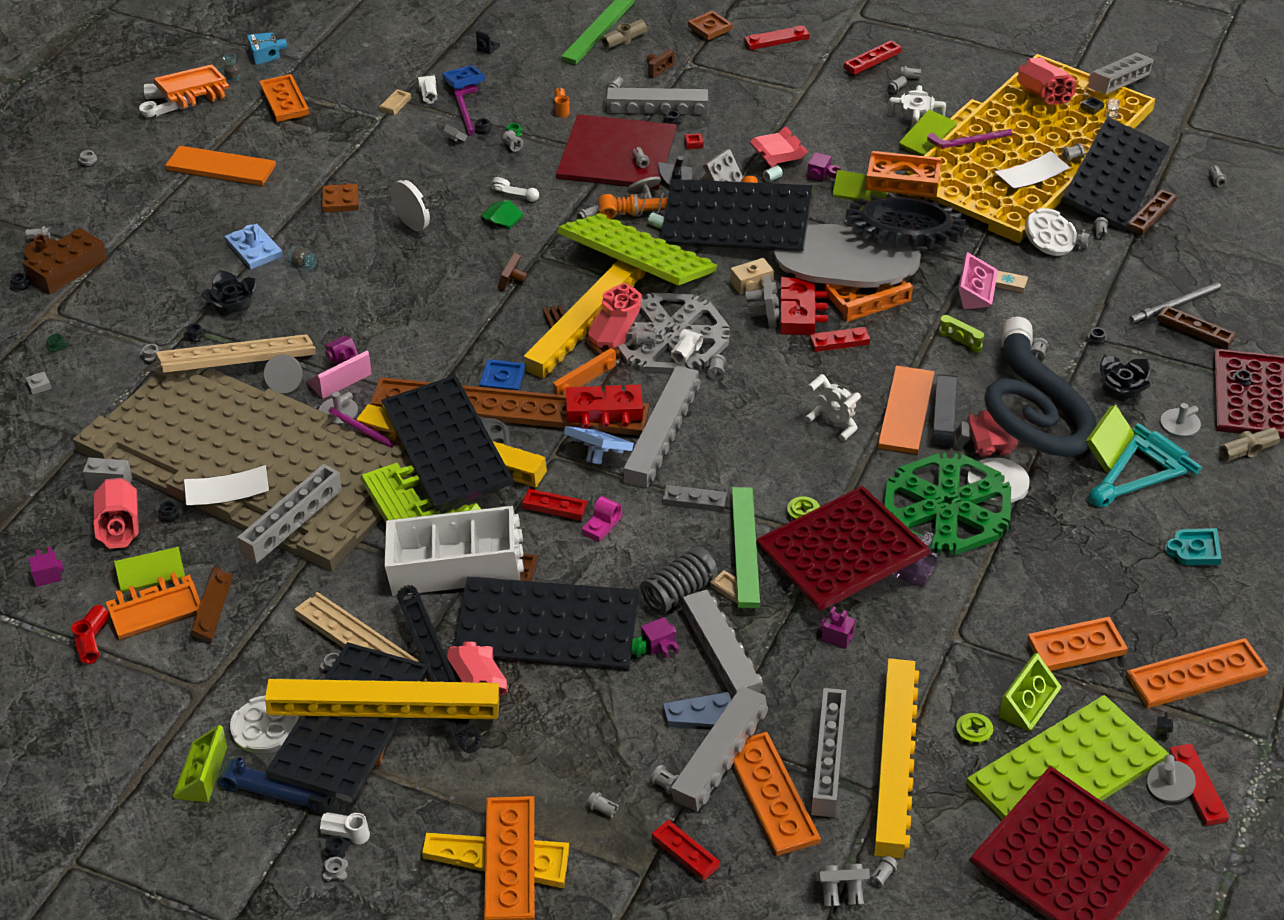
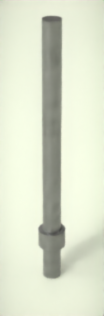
(1148, 313)

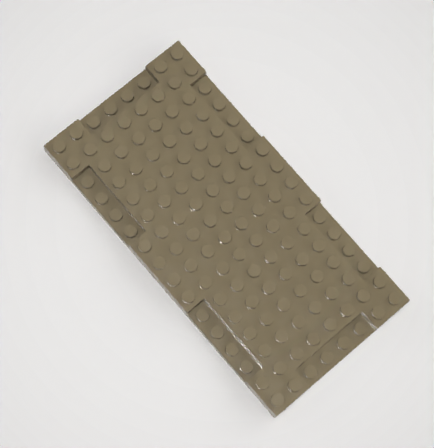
(218, 426)

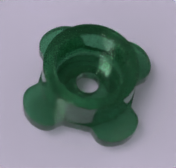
(56, 342)

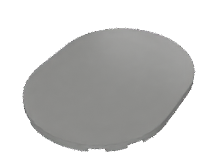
(846, 259)

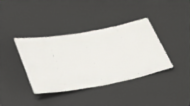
(1033, 171)
(226, 487)

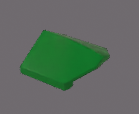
(503, 213)

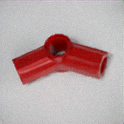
(85, 631)

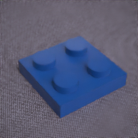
(463, 76)
(503, 375)

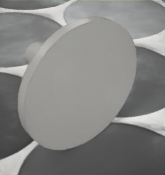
(644, 186)
(283, 373)
(341, 403)
(1181, 421)
(1171, 780)

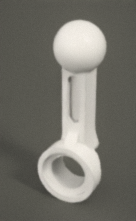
(150, 108)
(502, 185)

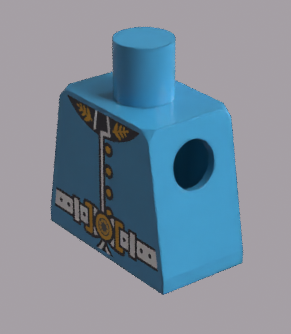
(265, 47)

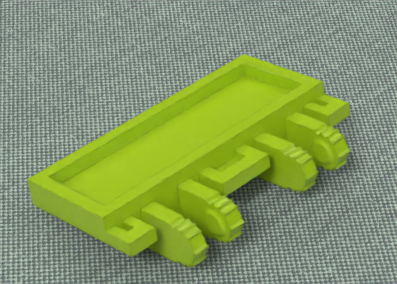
(390, 496)

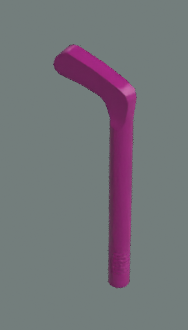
(458, 94)
(932, 138)
(362, 428)

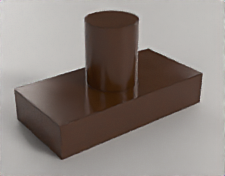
(659, 63)
(512, 272)

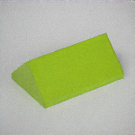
(853, 186)
(145, 569)
(1029, 694)
(202, 766)

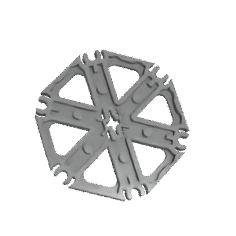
(662, 324)

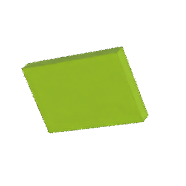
(930, 122)
(1110, 438)

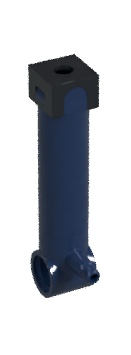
(237, 776)

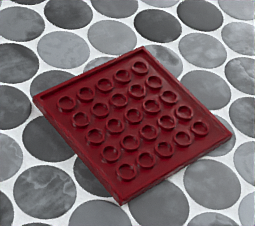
(603, 147)
(1253, 406)
(842, 547)
(1069, 852)

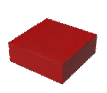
(694, 141)

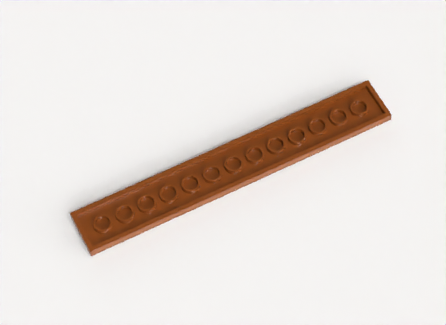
(514, 406)

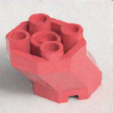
(1046, 81)
(778, 147)
(615, 316)
(989, 436)
(116, 513)
(476, 665)

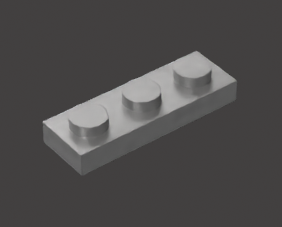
(695, 498)

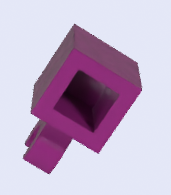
(820, 167)
(340, 350)
(46, 568)
(837, 628)
(660, 637)

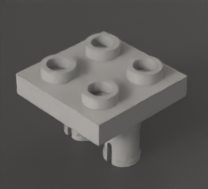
(722, 168)
(770, 299)
(852, 874)

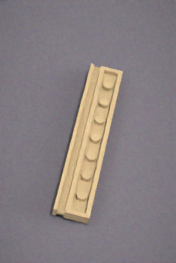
(234, 353)
(345, 628)

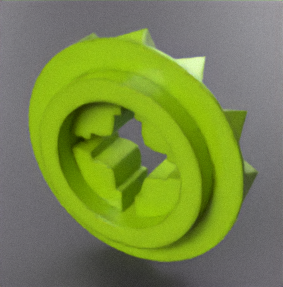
(795, 505)
(979, 722)

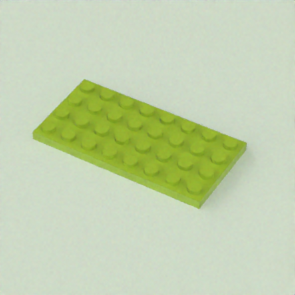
(638, 249)
(1091, 747)

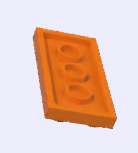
(284, 98)
(1078, 643)

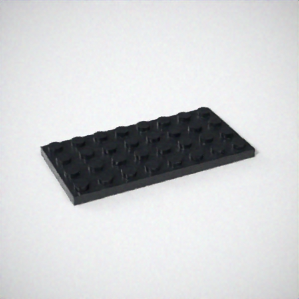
(1115, 173)
(737, 214)
(447, 443)
(550, 622)
(340, 751)

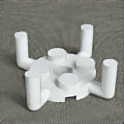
(915, 104)
(828, 403)

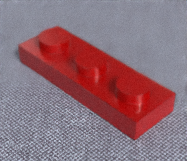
(839, 339)
(555, 504)
(685, 850)

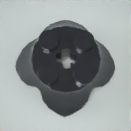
(229, 293)
(1124, 380)

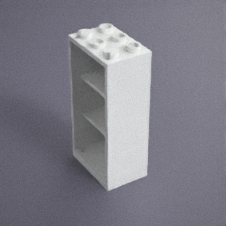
(448, 547)

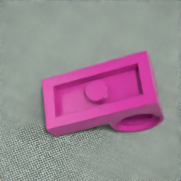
(605, 517)

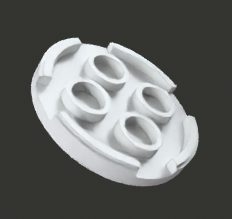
(409, 205)
(1050, 232)
(1013, 474)
(256, 730)

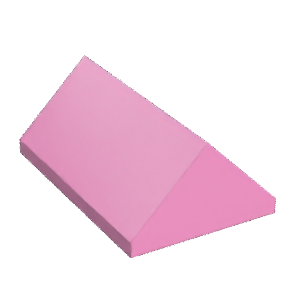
(977, 283)
(341, 375)

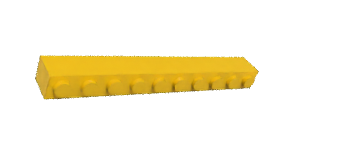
(576, 321)
(522, 465)
(382, 699)
(895, 759)

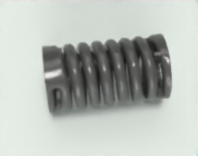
(679, 579)

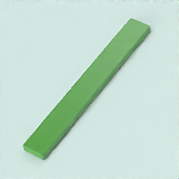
(596, 31)
(745, 548)

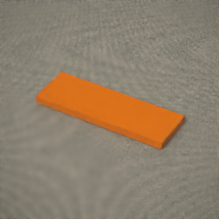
(220, 165)
(906, 410)
(1196, 672)
(774, 796)
(510, 859)

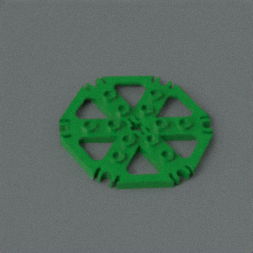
(962, 501)

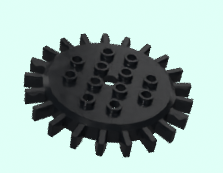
(905, 221)

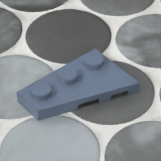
(696, 711)

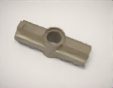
(623, 34)
(1249, 444)

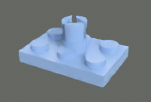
(253, 246)
(597, 442)

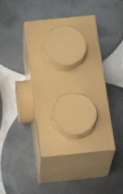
(750, 275)

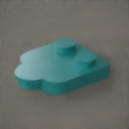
(1195, 547)

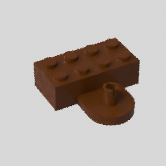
(56, 263)

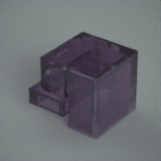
(921, 570)

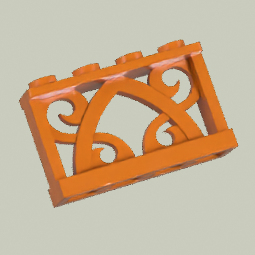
(917, 184)
(863, 305)

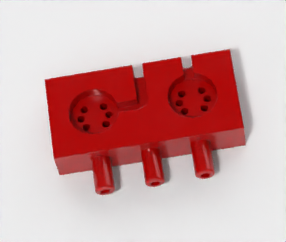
(799, 306)
(613, 404)

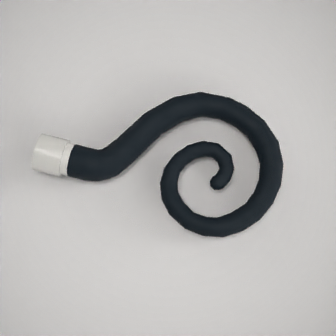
(1017, 343)

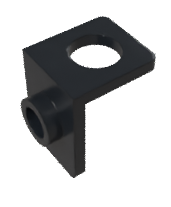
(484, 43)

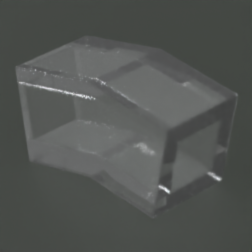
(1112, 108)

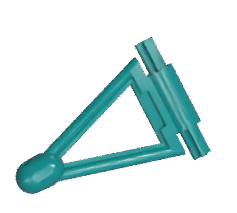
(1156, 447)

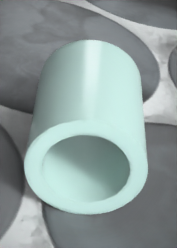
(772, 174)
(656, 220)

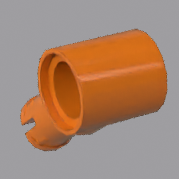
(562, 103)

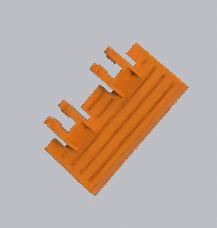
(192, 83)
(154, 606)

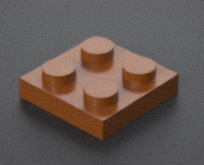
(710, 25)
(340, 198)

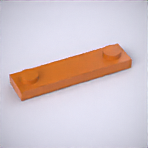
(586, 372)

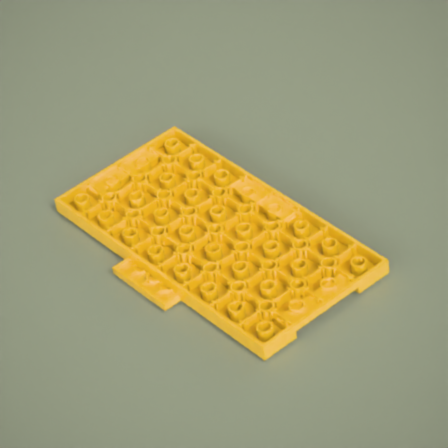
(968, 170)

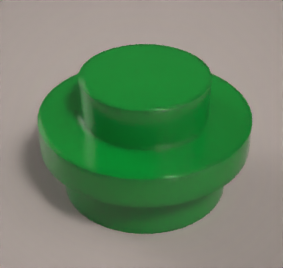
(638, 646)

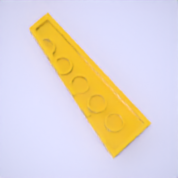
(470, 852)

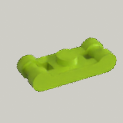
(961, 332)

